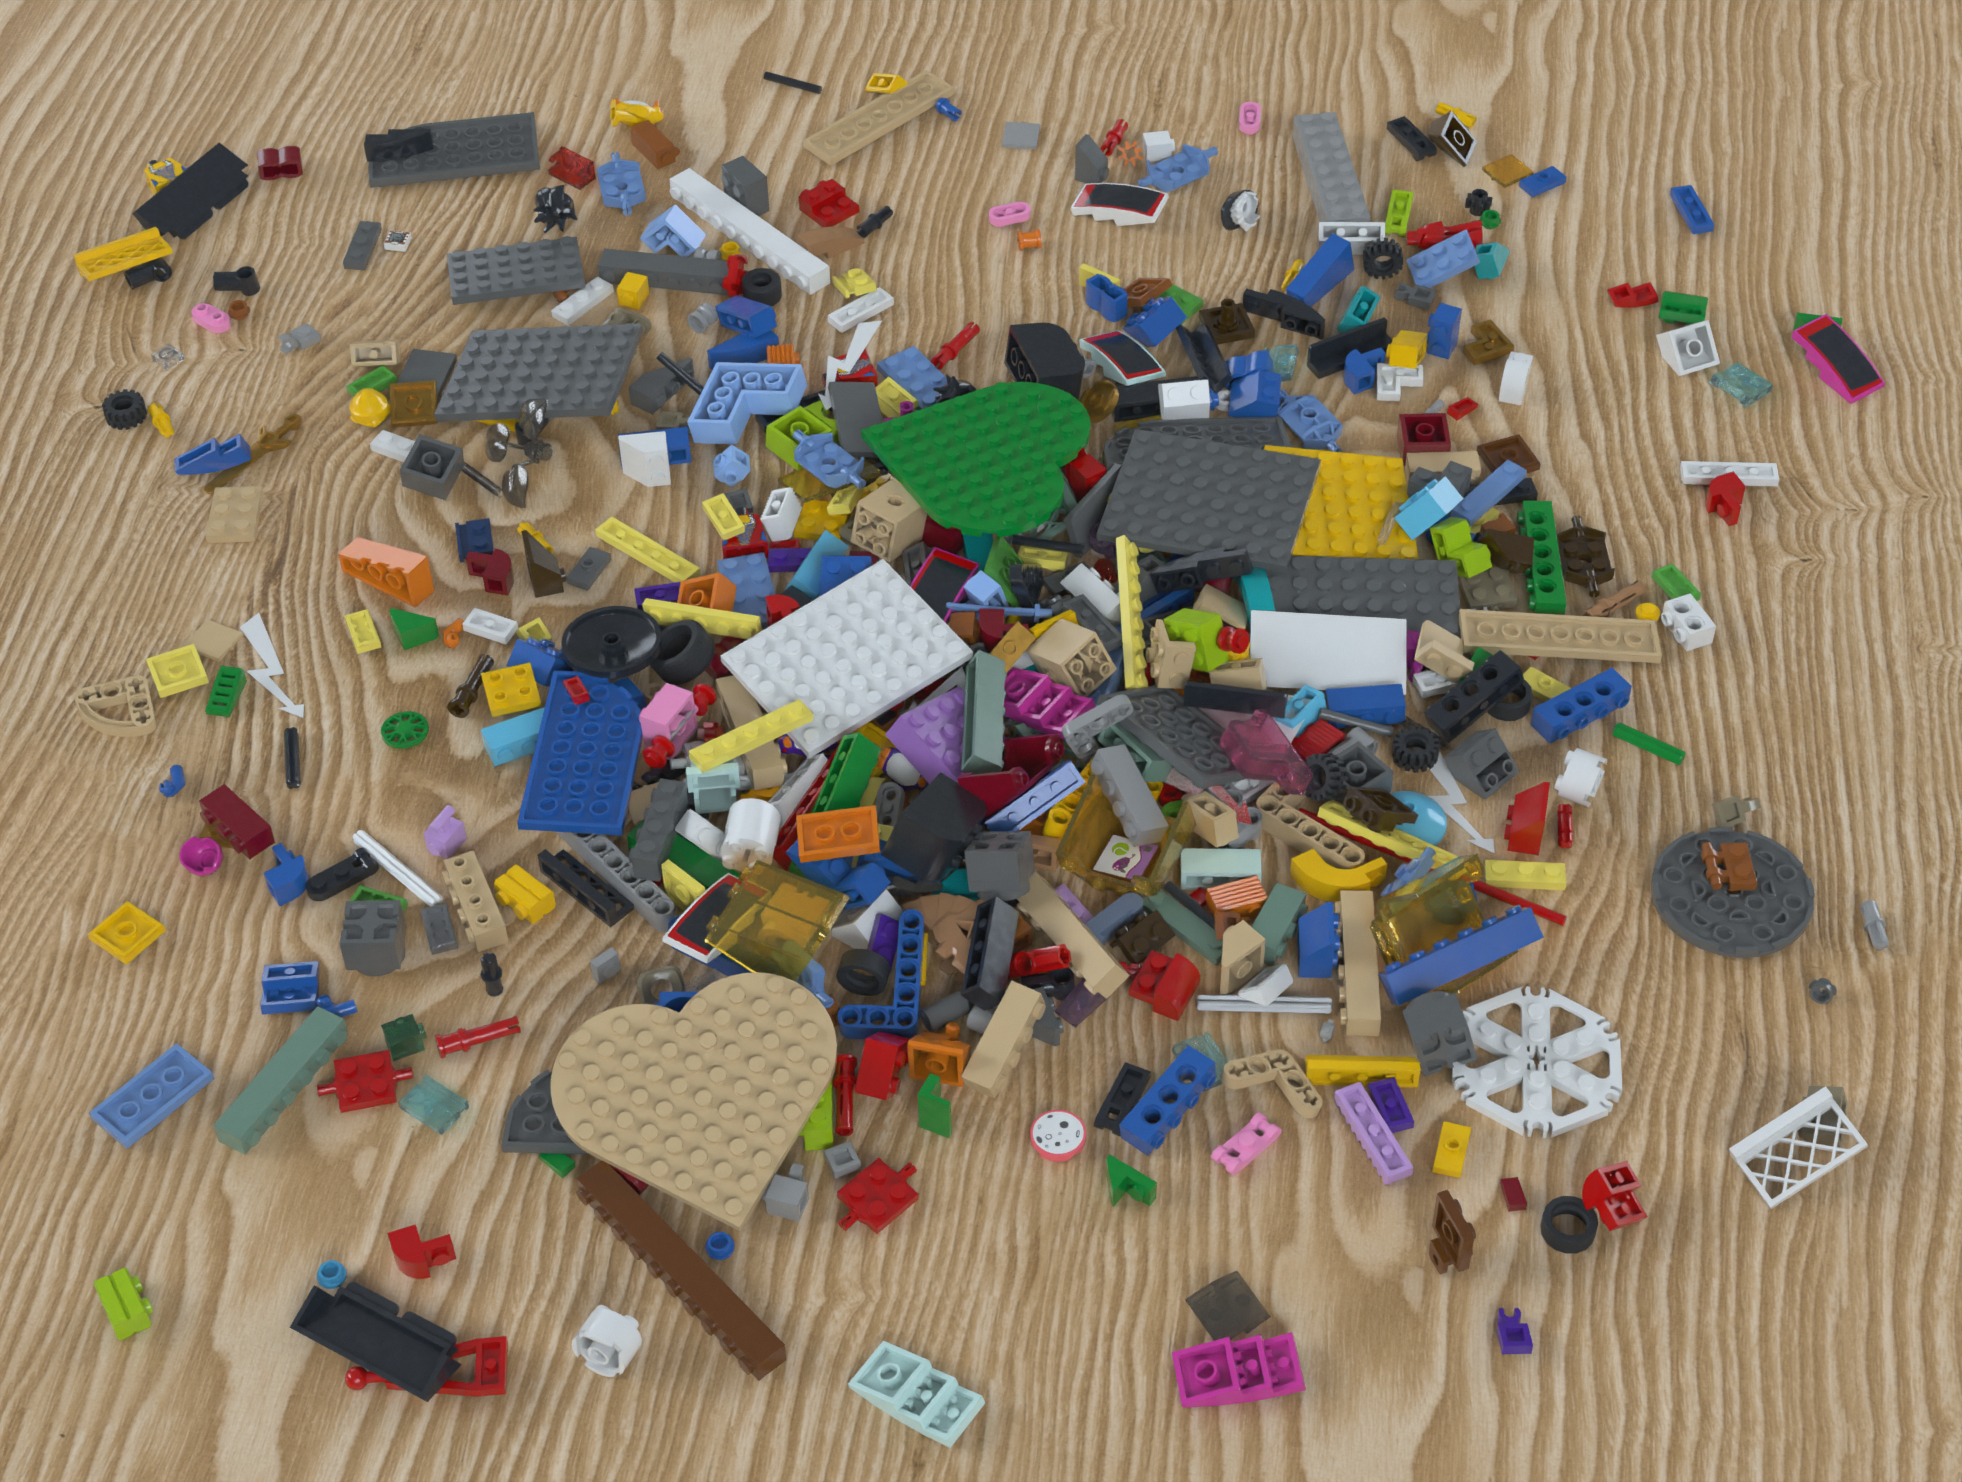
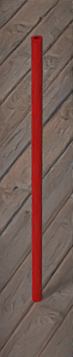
(1478, 885)

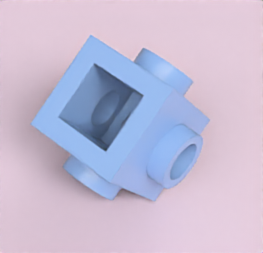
(731, 466)

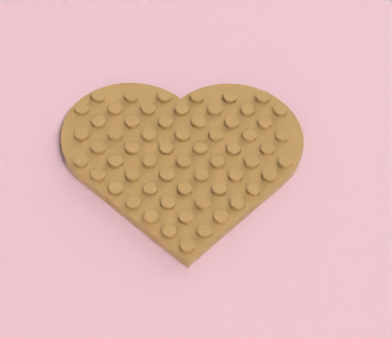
(701, 1094)

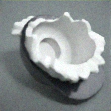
(1240, 210)

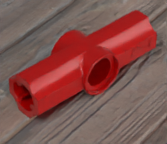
(1042, 960)

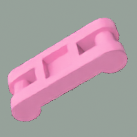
(1246, 1144)

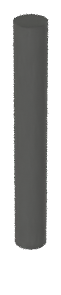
(1355, 722)

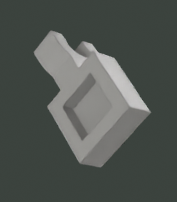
(300, 337)

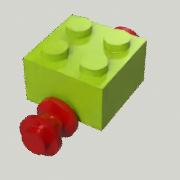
(1209, 636)

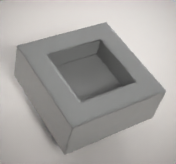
(605, 965)
(842, 1159)

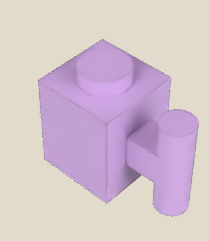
(445, 834)

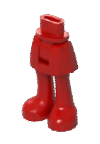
(1435, 233)

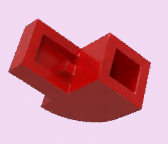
(1724, 496)
(416, 1257)

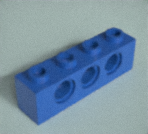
(1581, 705)
(1170, 1086)

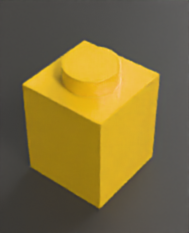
(633, 290)

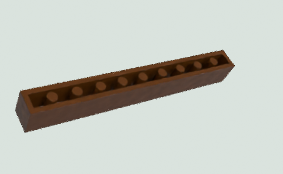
(681, 1270)

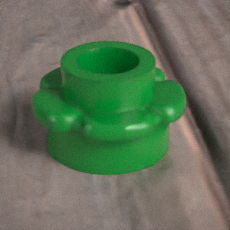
(1490, 219)

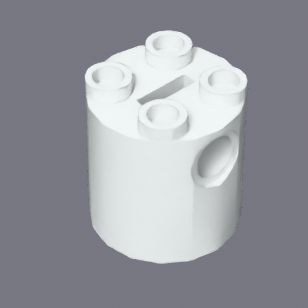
(750, 834)

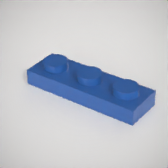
(1692, 209)

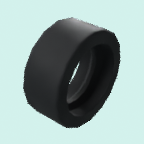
(1514, 711)
(867, 961)
(1568, 1243)

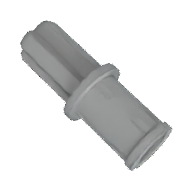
(1874, 924)

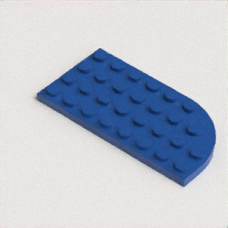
(583, 760)

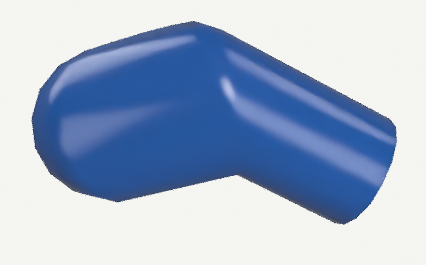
(177, 782)
(341, 1010)

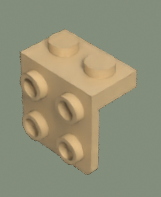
(1442, 652)
(1168, 659)

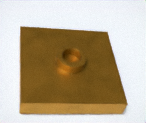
(413, 403)

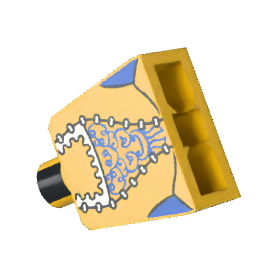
(161, 173)

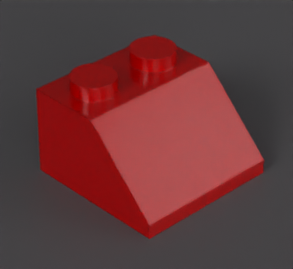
(1527, 820)

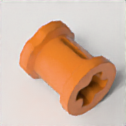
(1029, 239)

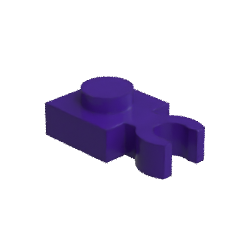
(1513, 1335)

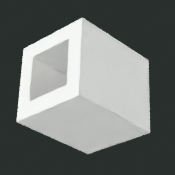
(1157, 146)

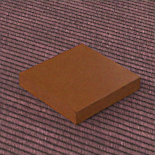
(1144, 289)

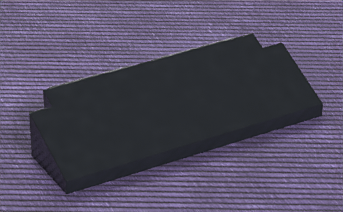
(188, 198)
(371, 1334)

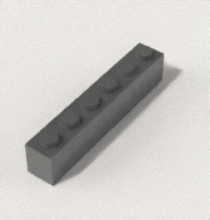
(665, 270)

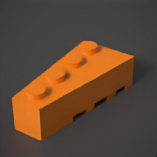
(389, 569)

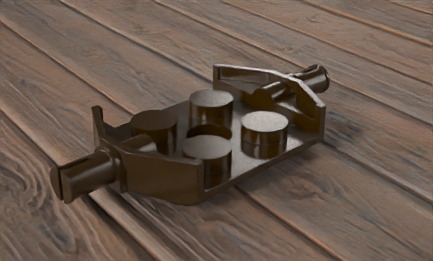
(1588, 545)

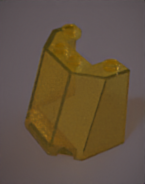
(1091, 830)
(1431, 911)
(775, 920)

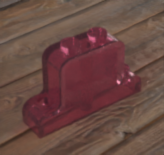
(1264, 753)

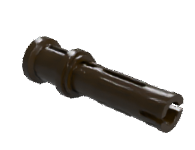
(467, 692)

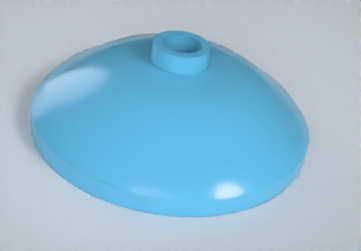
(1431, 818)

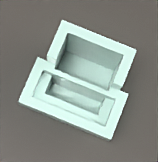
(714, 788)

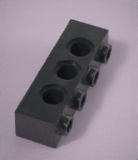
(1486, 694)

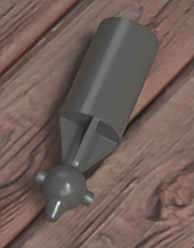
(945, 1011)

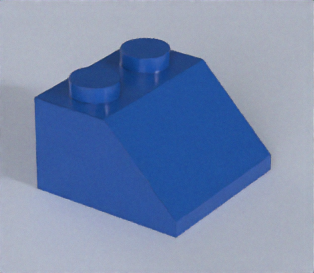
(1255, 395)

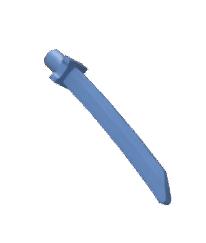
(1037, 612)

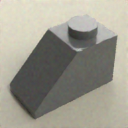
(1090, 162)

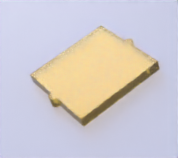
(1507, 170)

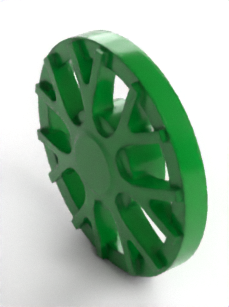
(404, 729)

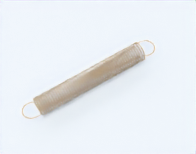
(1397, 511)

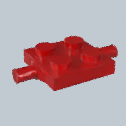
(365, 1081)
(877, 1196)

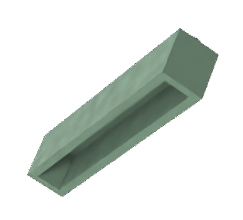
(983, 714)
(281, 1080)

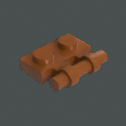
(1736, 863)

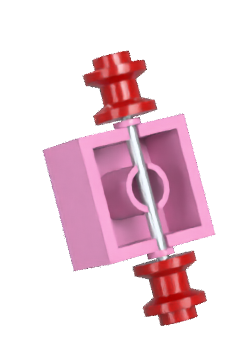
(672, 720)

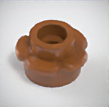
(238, 310)

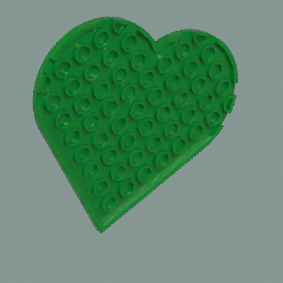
(986, 455)

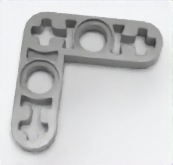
(1110, 712)

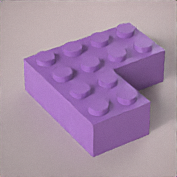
(933, 735)

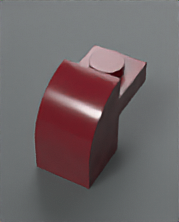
(494, 569)
(993, 627)

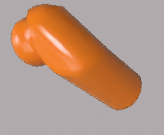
(450, 634)
(951, 1032)

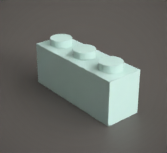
(1217, 866)

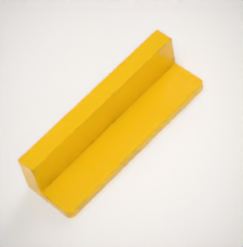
(1348, 1069)

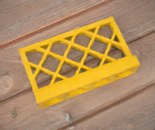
(121, 254)

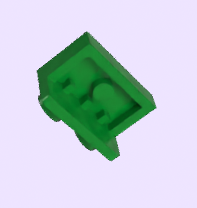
(1682, 308)

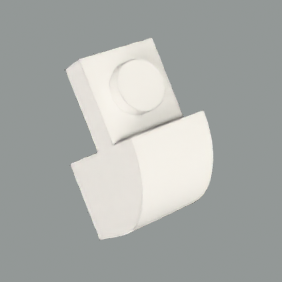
(1515, 378)

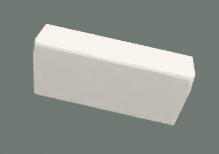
(1267, 985)

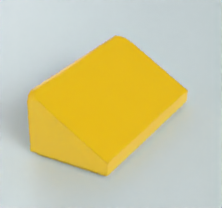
(885, 83)

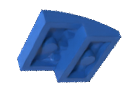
(290, 987)

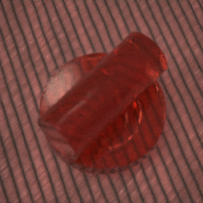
(1106, 570)

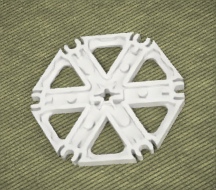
(1554, 1067)

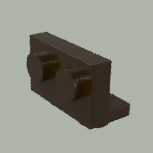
(1146, 935)

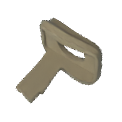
(648, 977)

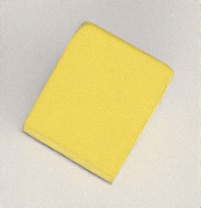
(534, 629)

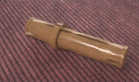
(1606, 606)

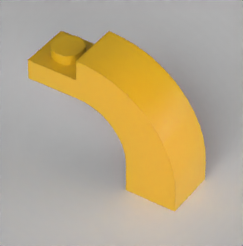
(1326, 882)

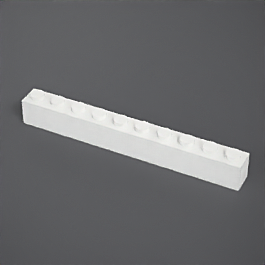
(750, 231)

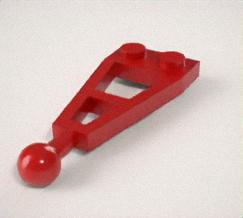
(489, 1370)

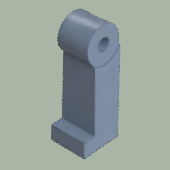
(1116, 916)

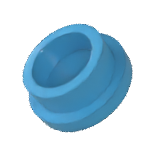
(331, 1274)

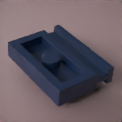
(474, 537)

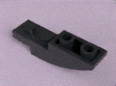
(1288, 310)
(1200, 567)

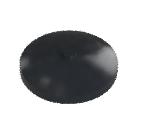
(611, 642)

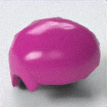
(201, 856)

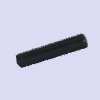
(292, 759)

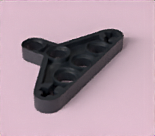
(1027, 585)

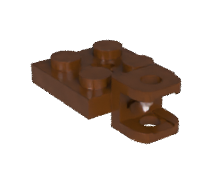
(1454, 1235)

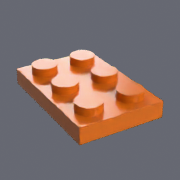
(838, 833)

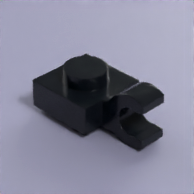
(654, 775)

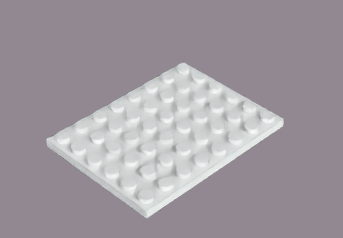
(848, 655)

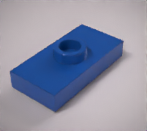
(1542, 181)

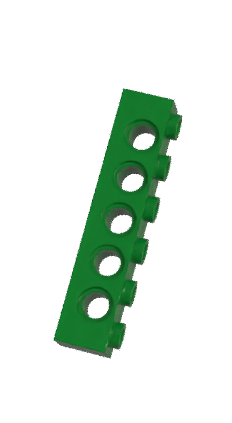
(1545, 575)

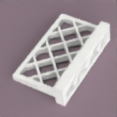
(1788, 1124)

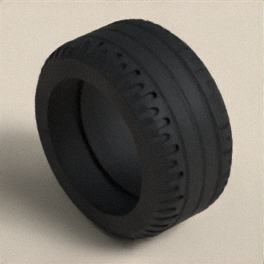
(684, 652)

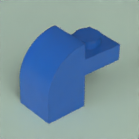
(1361, 369)
(288, 878)

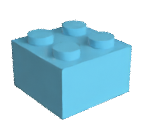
(1427, 507)

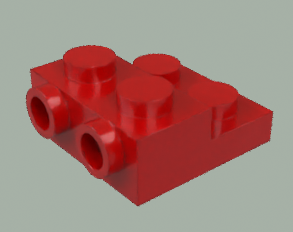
(827, 203)

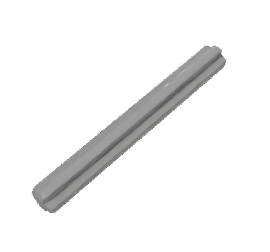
(1285, 1004)

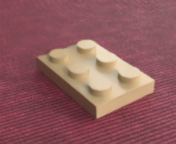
(234, 514)

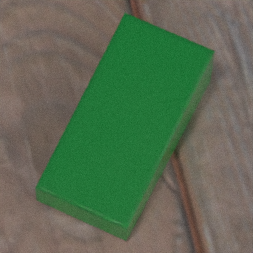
(558, 1163)

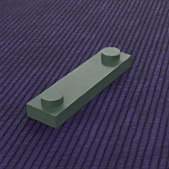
(1186, 925)

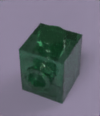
(404, 1037)

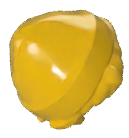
(369, 408)

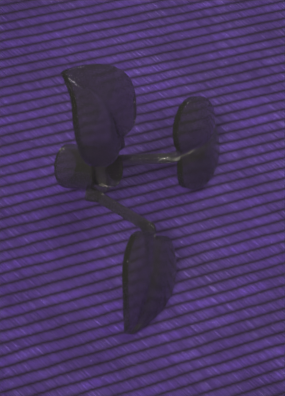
(530, 419)

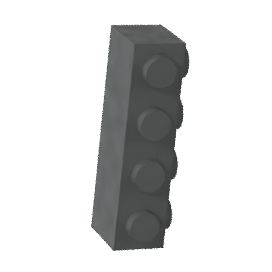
(658, 831)

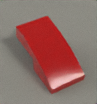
(1627, 297)

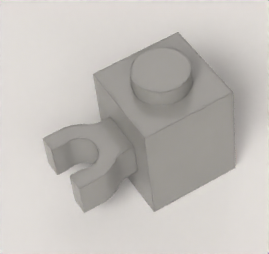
(787, 1195)

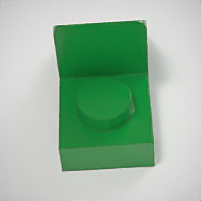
(1123, 1179)

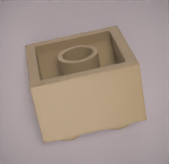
(1241, 957)

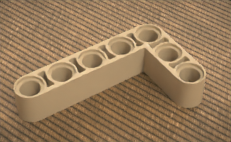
(1303, 832)

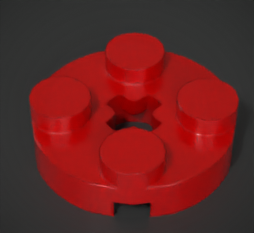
(736, 271)

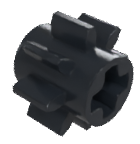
(1478, 202)

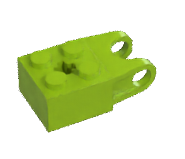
(808, 420)

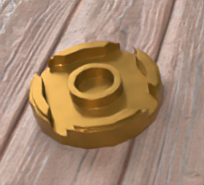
(1100, 400)

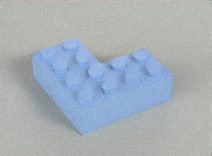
(742, 390)

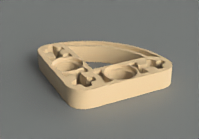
(125, 694)

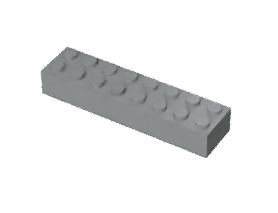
(1329, 168)

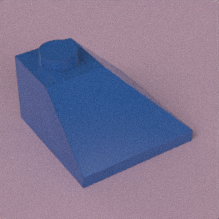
(824, 872)

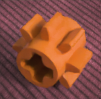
(1132, 159)

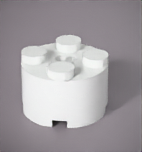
(1581, 776)
(607, 1341)

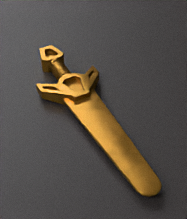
(266, 442)

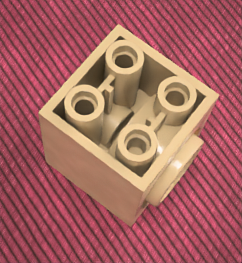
(888, 521)
(1072, 657)

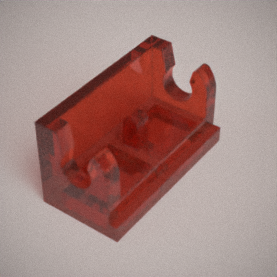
(572, 168)

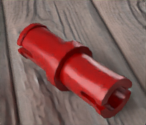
(1114, 137)

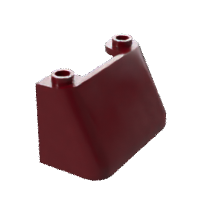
(1024, 763)

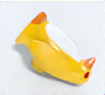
(634, 112)

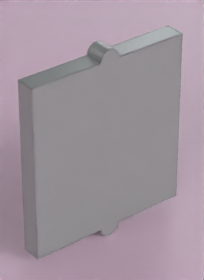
(1021, 135)

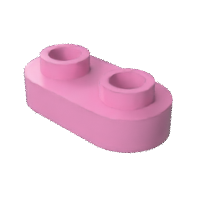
(1249, 118)
(1009, 214)
(211, 318)

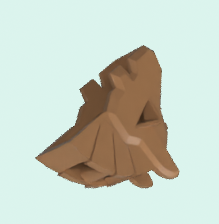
(949, 928)

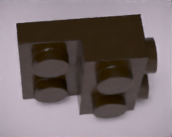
(1377, 808)

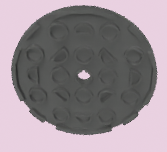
(1740, 923)

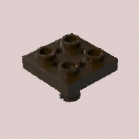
(1228, 322)

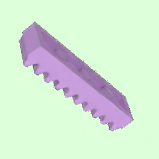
(1373, 1133)

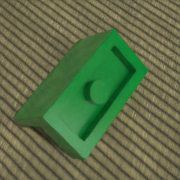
(932, 1109)

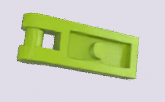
(1398, 212)

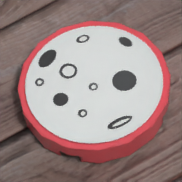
(1058, 1135)

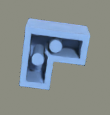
(675, 230)
(985, 592)

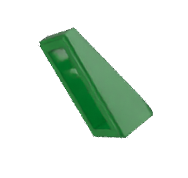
(230, 677)

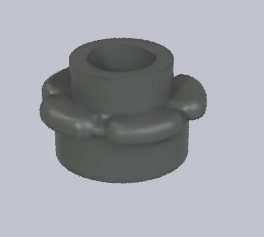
(1822, 996)

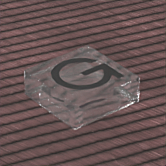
(167, 356)

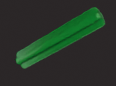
(1649, 743)

